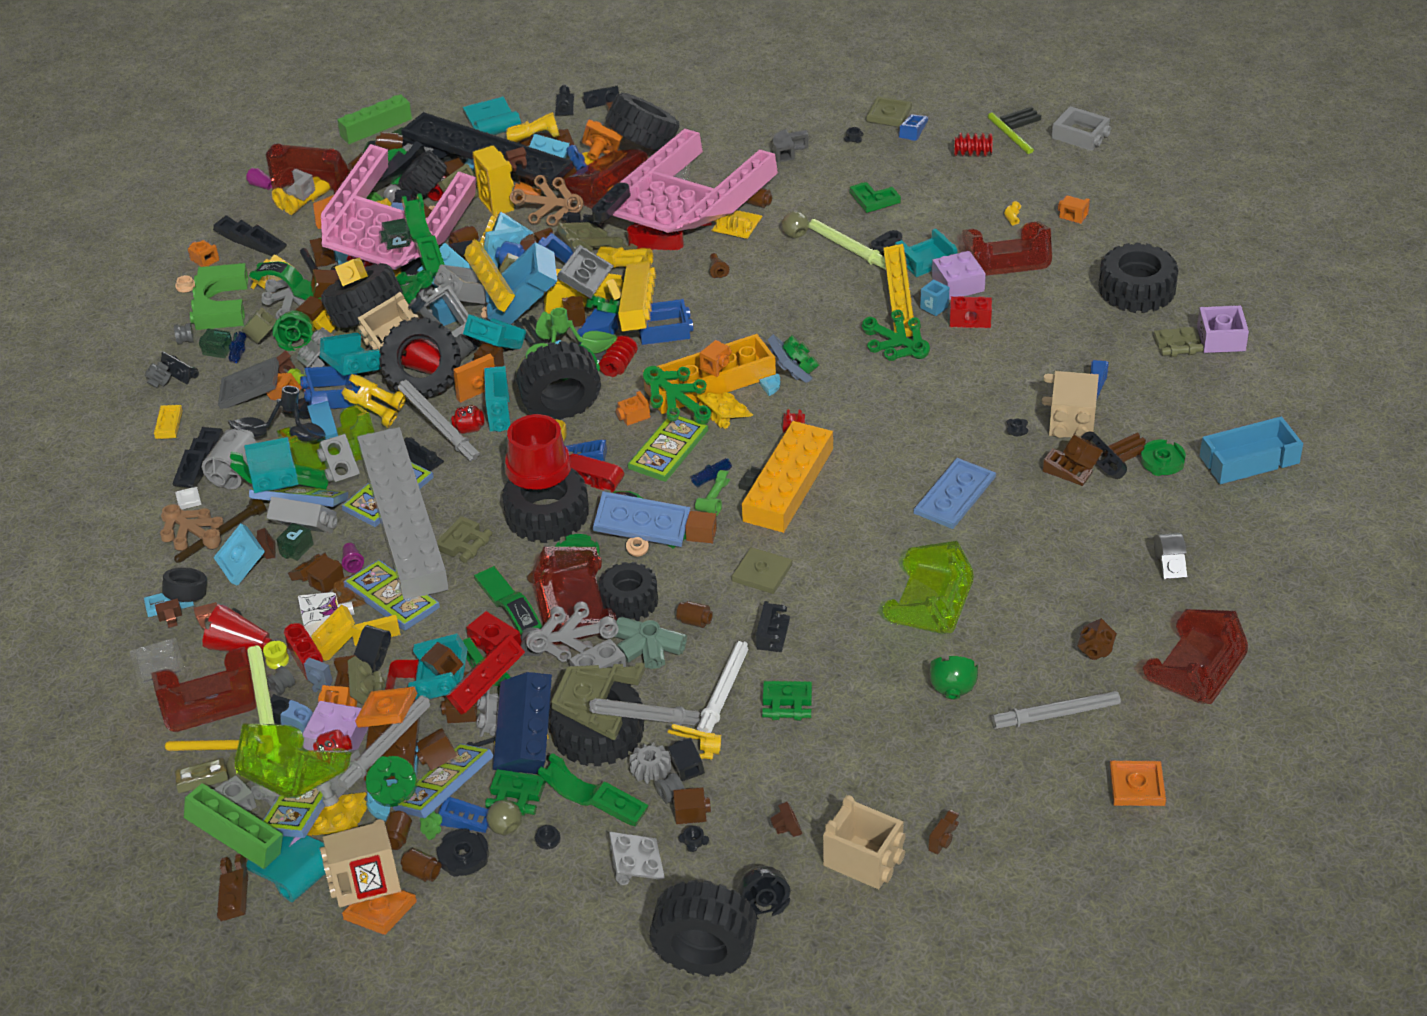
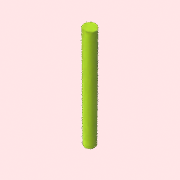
(1010, 133)

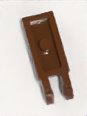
(232, 888)

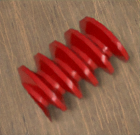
(973, 144)
(618, 356)

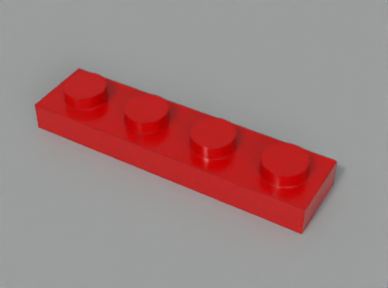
(485, 674)

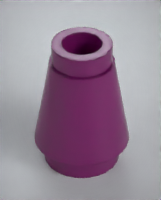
(258, 178)
(352, 558)

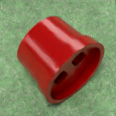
(536, 453)

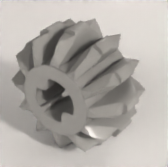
(650, 763)

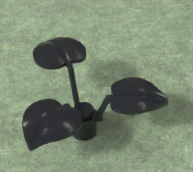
(291, 406)

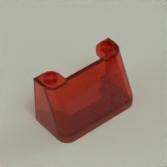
(318, 162)
(596, 178)
(1015, 255)
(568, 577)
(1204, 657)
(206, 697)

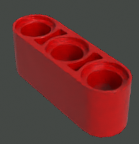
(653, 238)
(597, 472)
(301, 645)

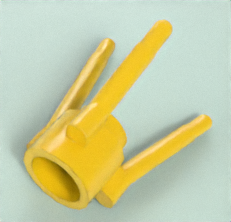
(709, 741)

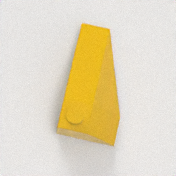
(560, 290)

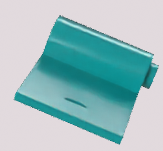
(492, 116)
(295, 868)

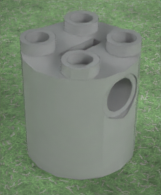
(217, 463)

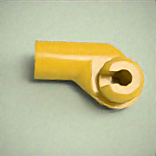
(1011, 213)

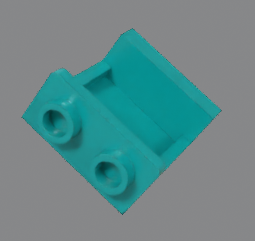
(920, 255)
(494, 332)
(347, 355)
(497, 398)
(271, 465)
(426, 681)

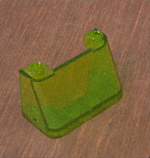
(354, 422)
(935, 588)
(275, 760)

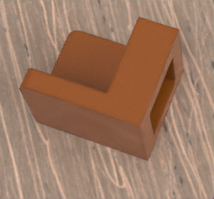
(701, 527)

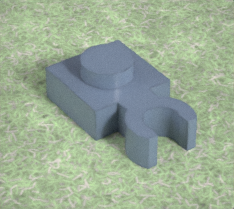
(317, 673)

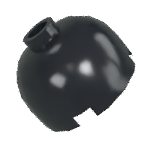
(767, 888)

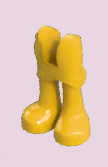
(525, 130)
(292, 204)
(620, 258)
(364, 399)

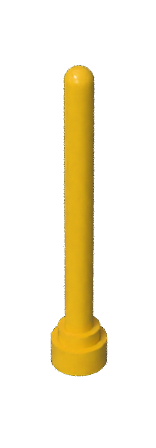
(202, 745)

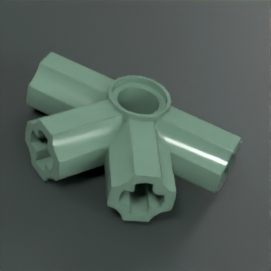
(649, 640)

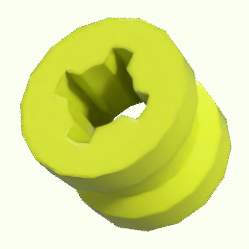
(275, 654)

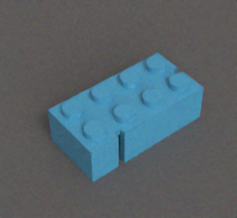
(528, 280)
(1251, 450)

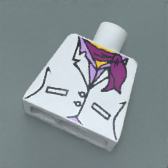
(317, 608)

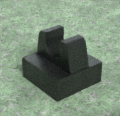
(749, 478)

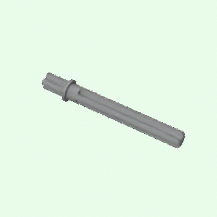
(461, 443)
(641, 711)
(1032, 714)
(358, 767)

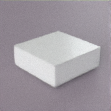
(188, 498)

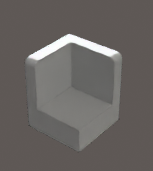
(303, 185)

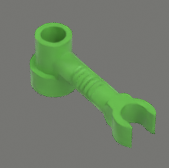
(710, 503)

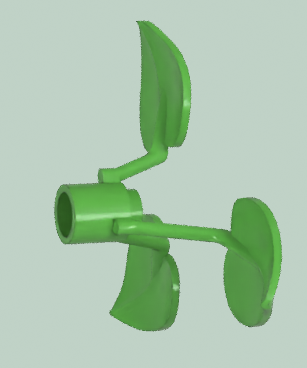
(557, 323)

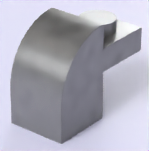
(787, 143)
(1171, 551)

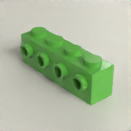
(374, 119)
(233, 825)

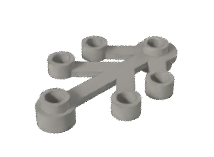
(268, 297)
(568, 633)

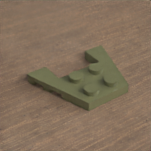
(589, 235)
(589, 682)

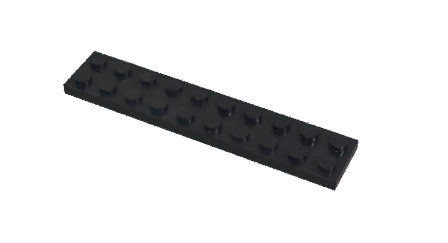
(465, 140)

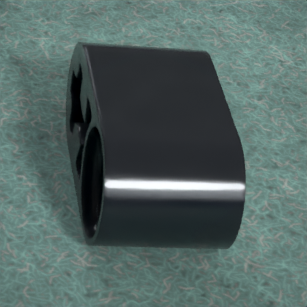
(373, 646)

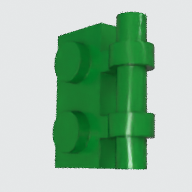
(787, 694)
(518, 786)

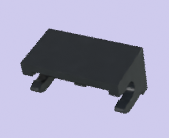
(772, 628)

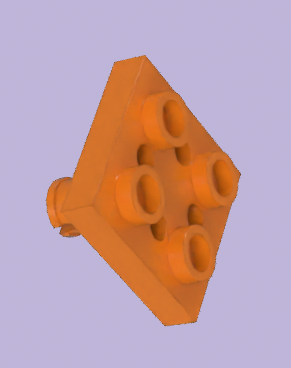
(600, 139)

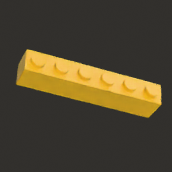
(637, 295)

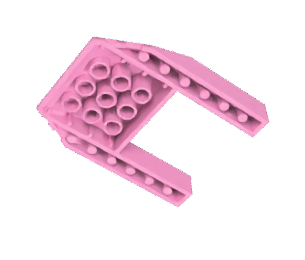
(678, 204)
(353, 222)

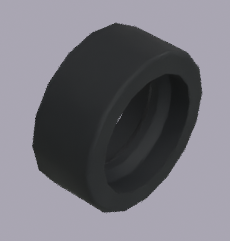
(184, 584)

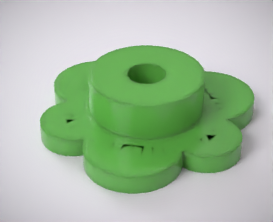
(431, 825)

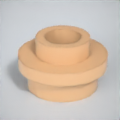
(184, 284)
(637, 551)

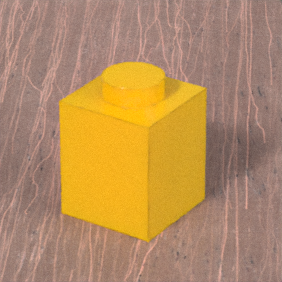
(351, 271)

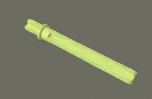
(868, 254)
(260, 685)

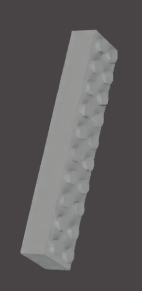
(402, 514)

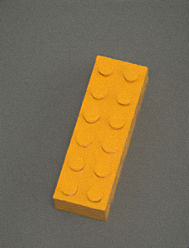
(747, 365)
(787, 476)

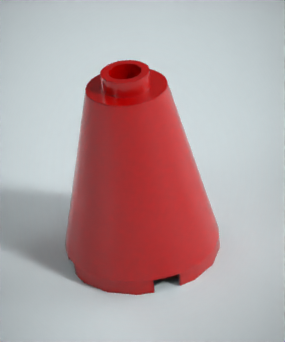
(421, 356)
(232, 631)

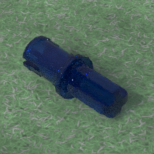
(237, 346)
(710, 472)

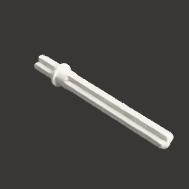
(711, 714)

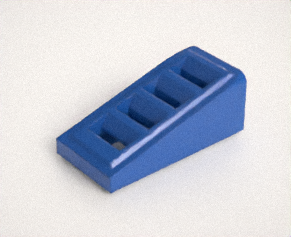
(912, 130)
(1100, 368)
(592, 449)
(459, 822)

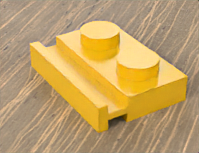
(334, 632)

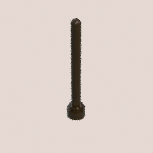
(255, 507)

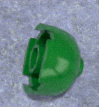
(291, 327)
(953, 676)

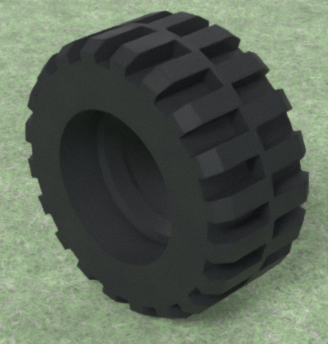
(641, 121)
(1138, 277)
(353, 300)
(414, 330)
(556, 363)
(547, 520)
(590, 746)
(703, 928)

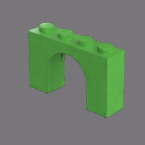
(211, 281)

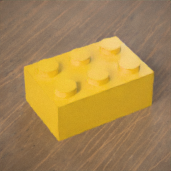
(493, 180)

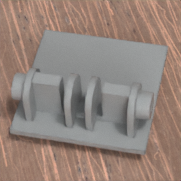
(309, 353)
(635, 857)

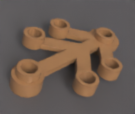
(550, 201)
(173, 514)

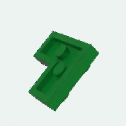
(874, 200)

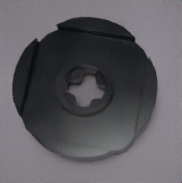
(465, 864)

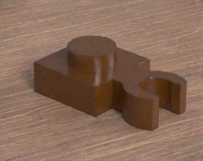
(300, 571)
(941, 835)

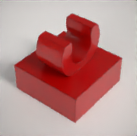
(789, 417)

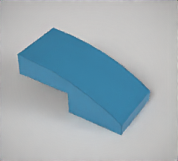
(322, 416)

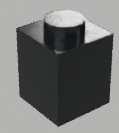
(686, 759)

